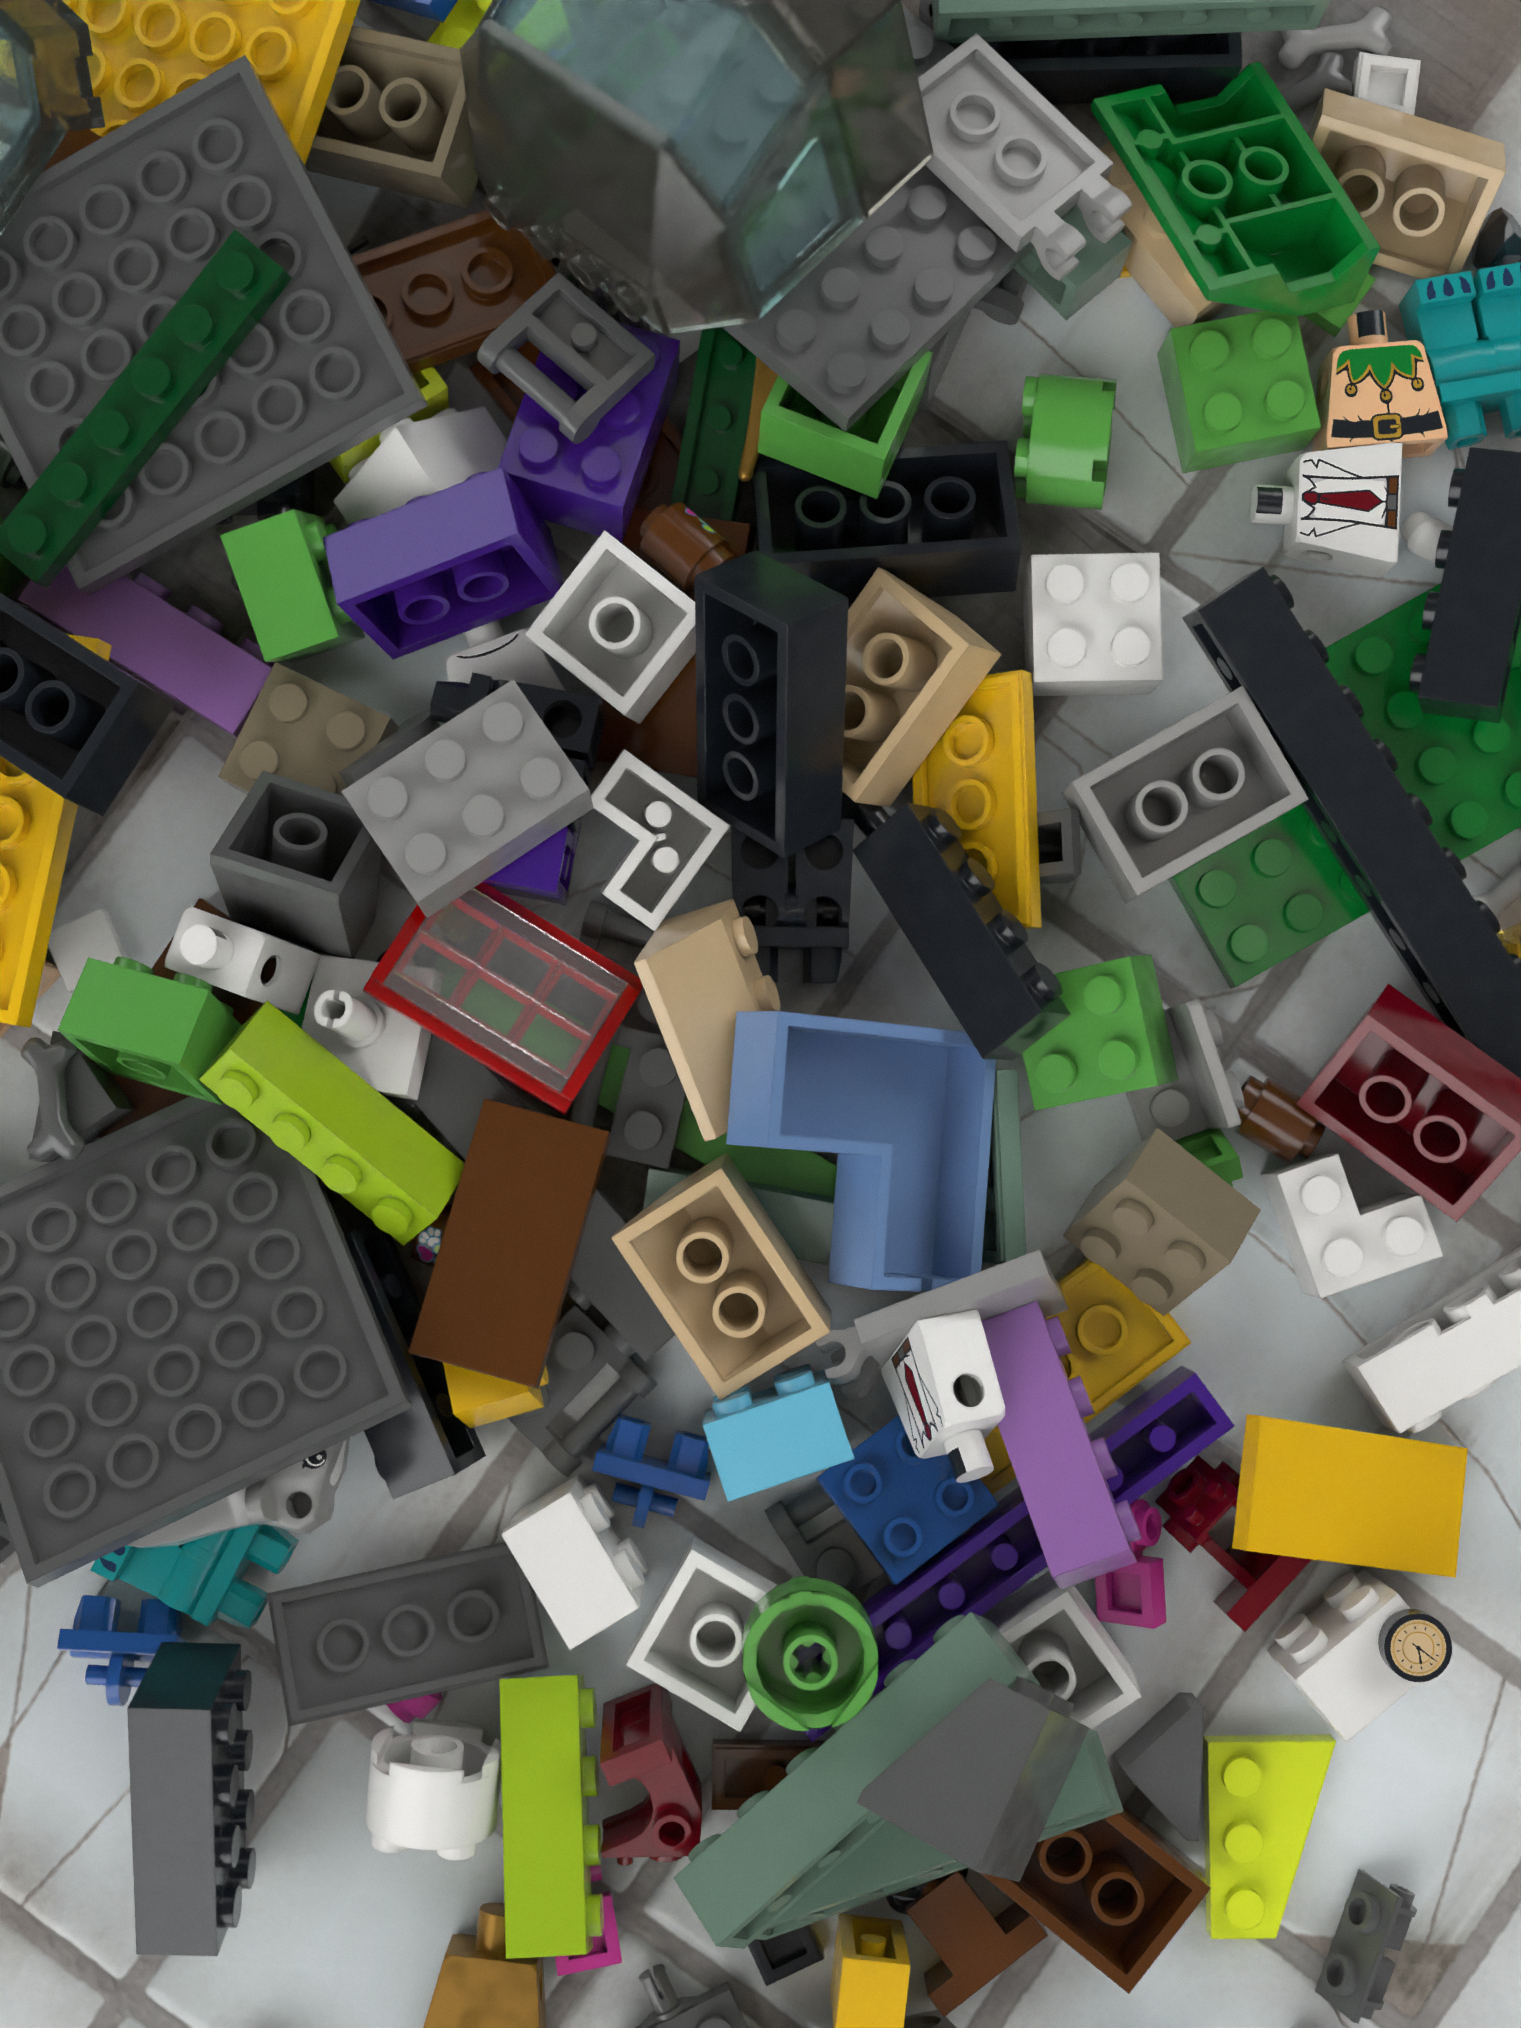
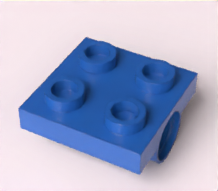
(903, 1503)

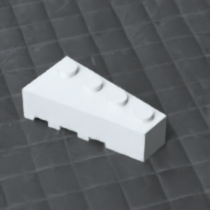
(1444, 1350)

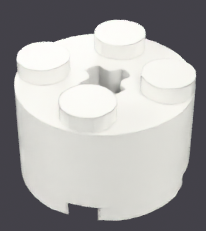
(433, 1789)

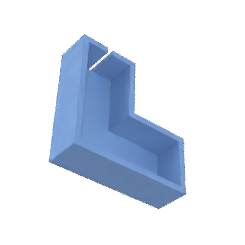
(908, 1131)

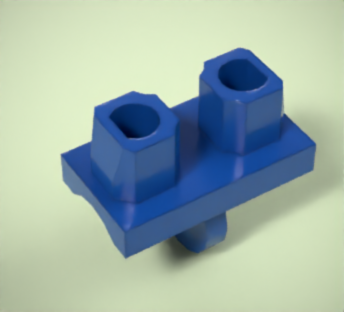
(625, 1459)
(97, 1637)

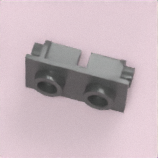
(1355, 1968)

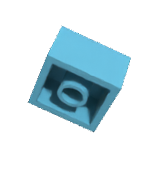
(776, 1432)

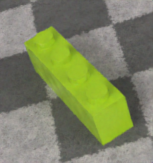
(334, 1123)
(547, 1816)

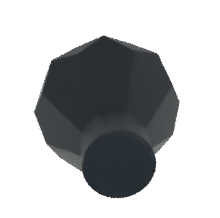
(1497, 241)

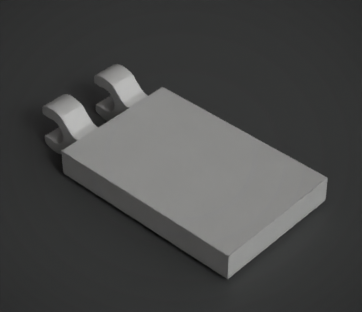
(1016, 157)
(880, 1333)

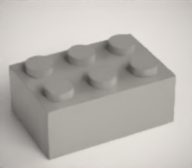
(1184, 794)
(469, 798)

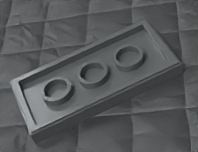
(405, 1632)

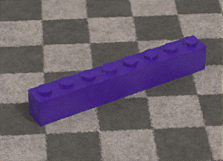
(1002, 1548)

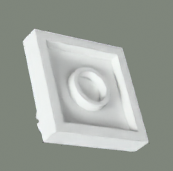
(363, 1031)

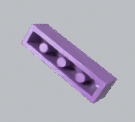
(160, 643)
(1053, 1452)

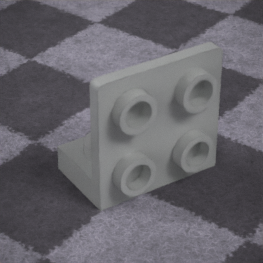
(1203, 1094)

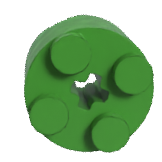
(1065, 440)
(817, 1691)

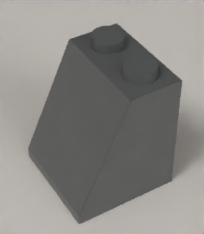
(299, 866)
(984, 1777)

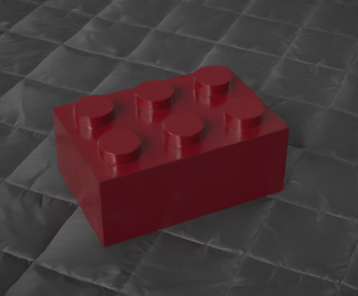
(1420, 1103)

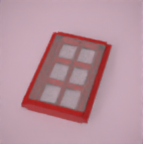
(507, 991)

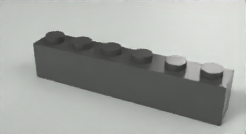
(452, 1100)

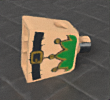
(1378, 392)

